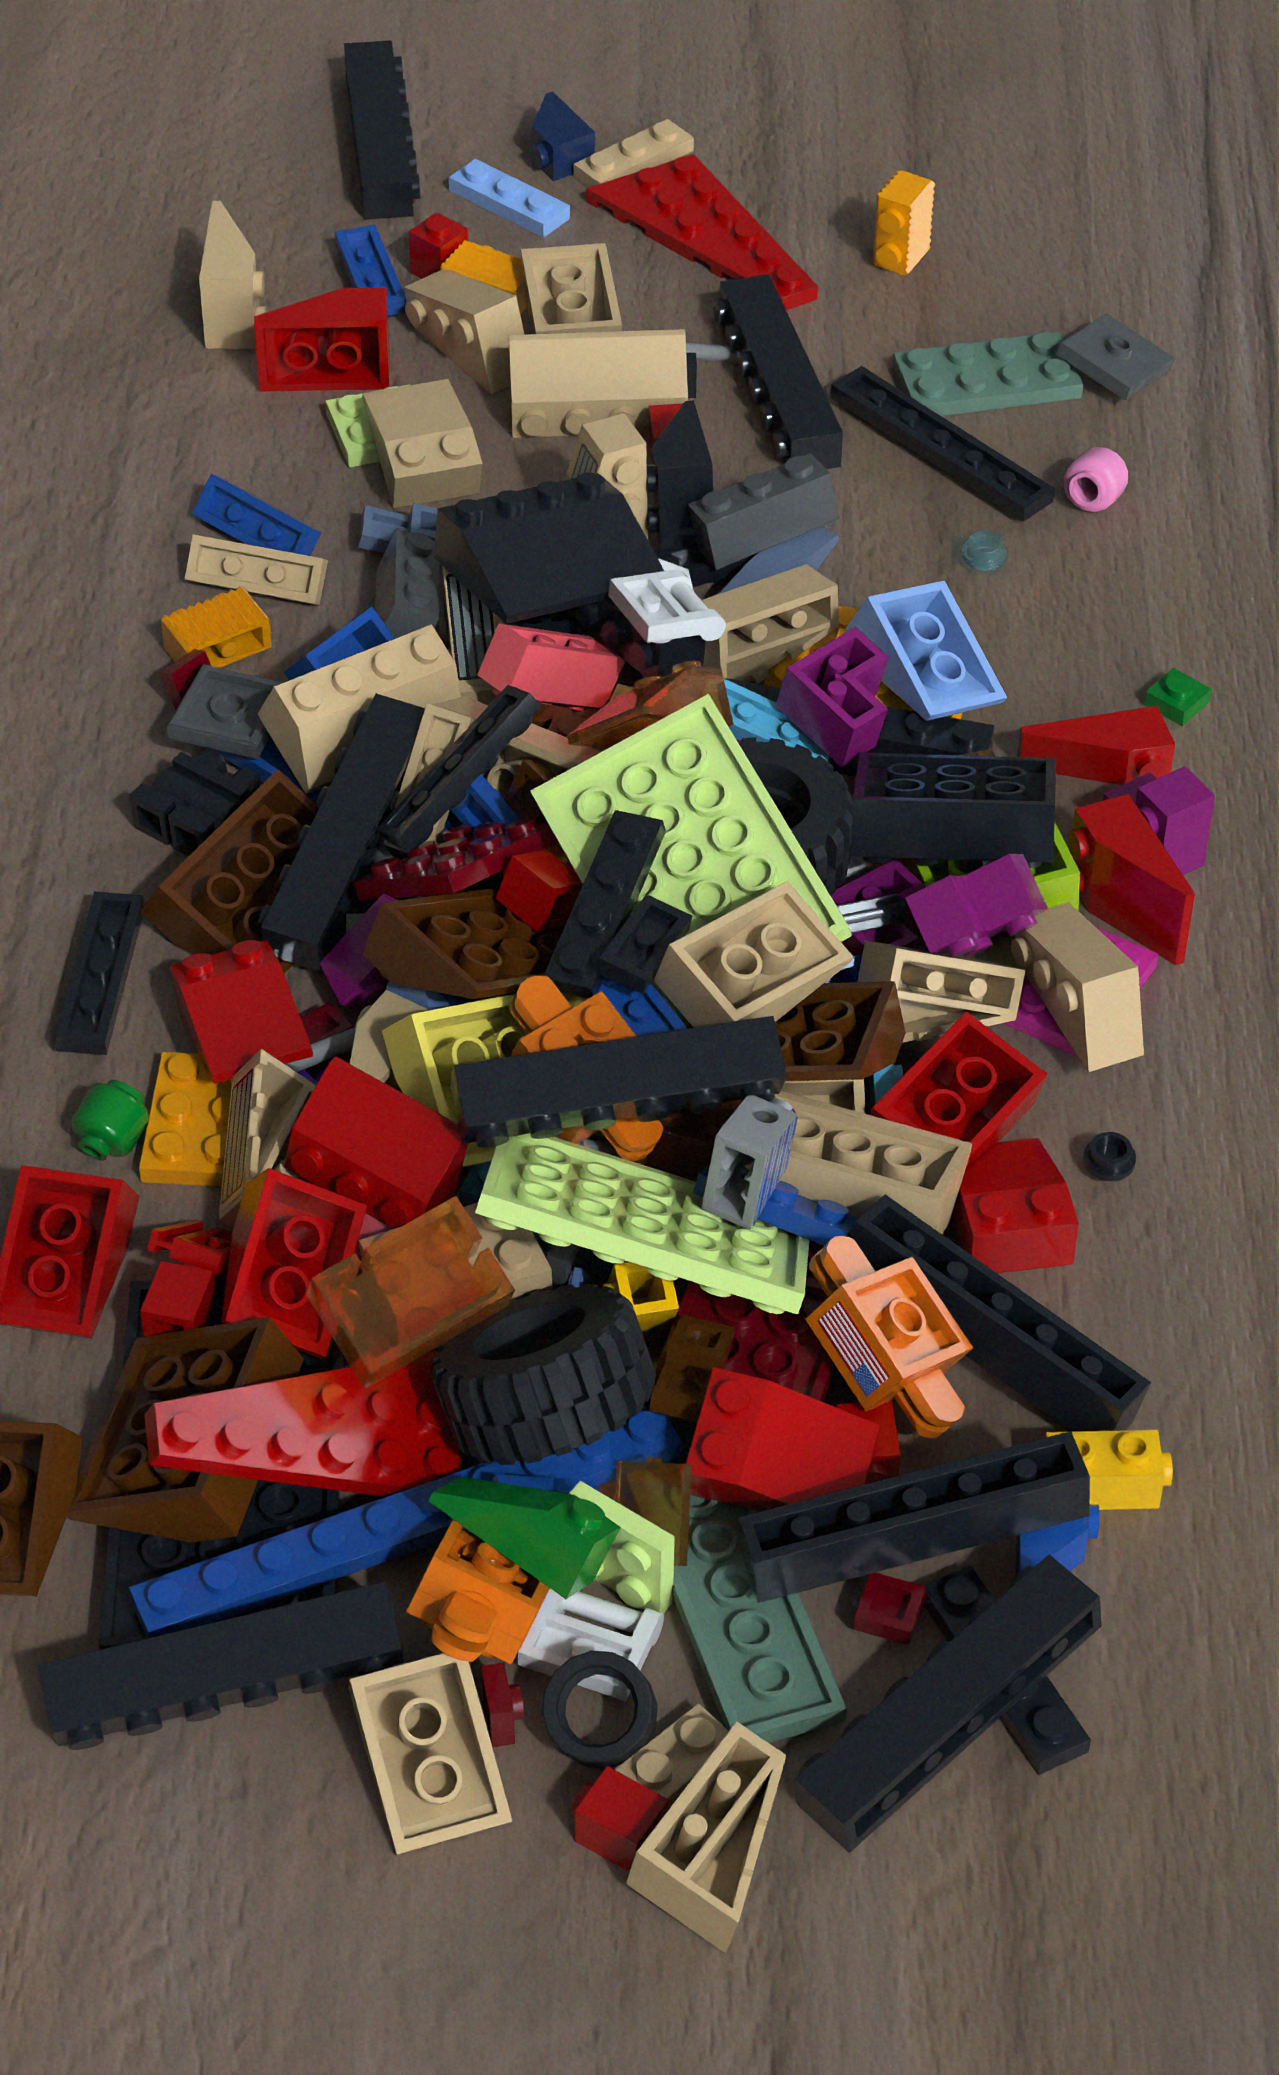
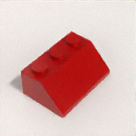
(375, 1146)

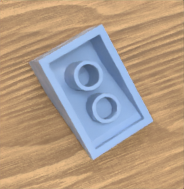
(930, 651)

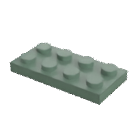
(988, 374)

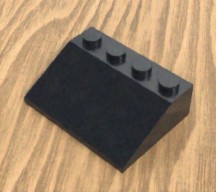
(543, 546)
(953, 808)

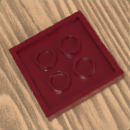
(456, 861)
(765, 1343)

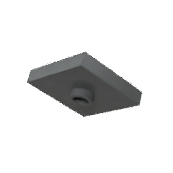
(1115, 356)
(223, 712)

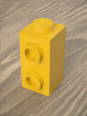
(651, 1297)
(1124, 1467)

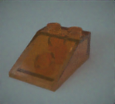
(650, 702)

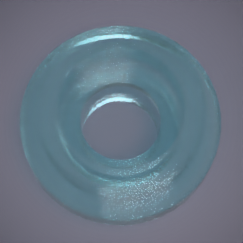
(985, 551)

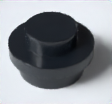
(1109, 1157)

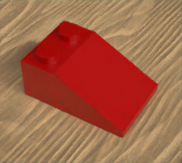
(325, 343)
(1131, 877)
(237, 1006)
(965, 1087)
(1016, 1209)
(278, 1244)
(63, 1249)
(773, 1445)

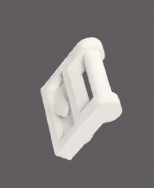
(665, 607)
(559, 1637)

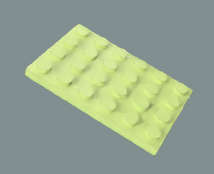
(719, 820)
(640, 1218)

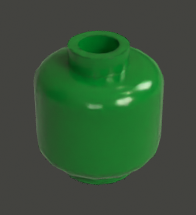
(110, 1120)

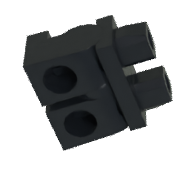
(191, 799)

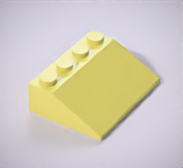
(433, 1041)

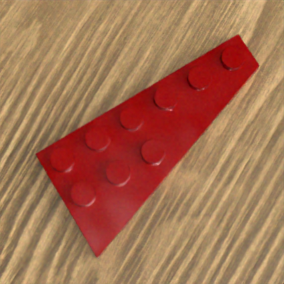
(702, 220)
(312, 1432)

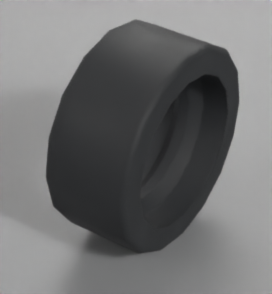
(559, 1689)

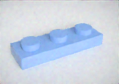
(509, 198)

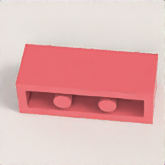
(551, 666)

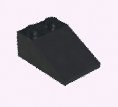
(677, 477)

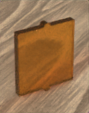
(659, 1495)

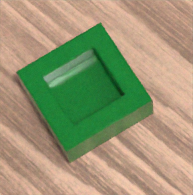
(1178, 696)

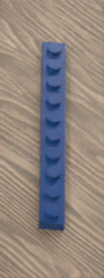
(366, 1535)

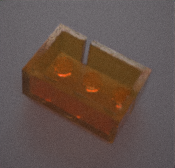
(411, 1293)

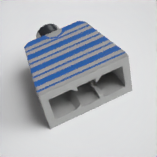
(758, 1135)

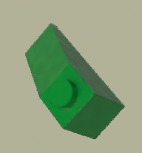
(540, 1530)

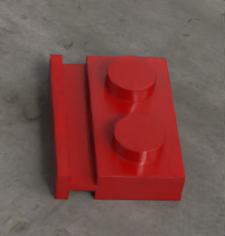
(193, 1245)

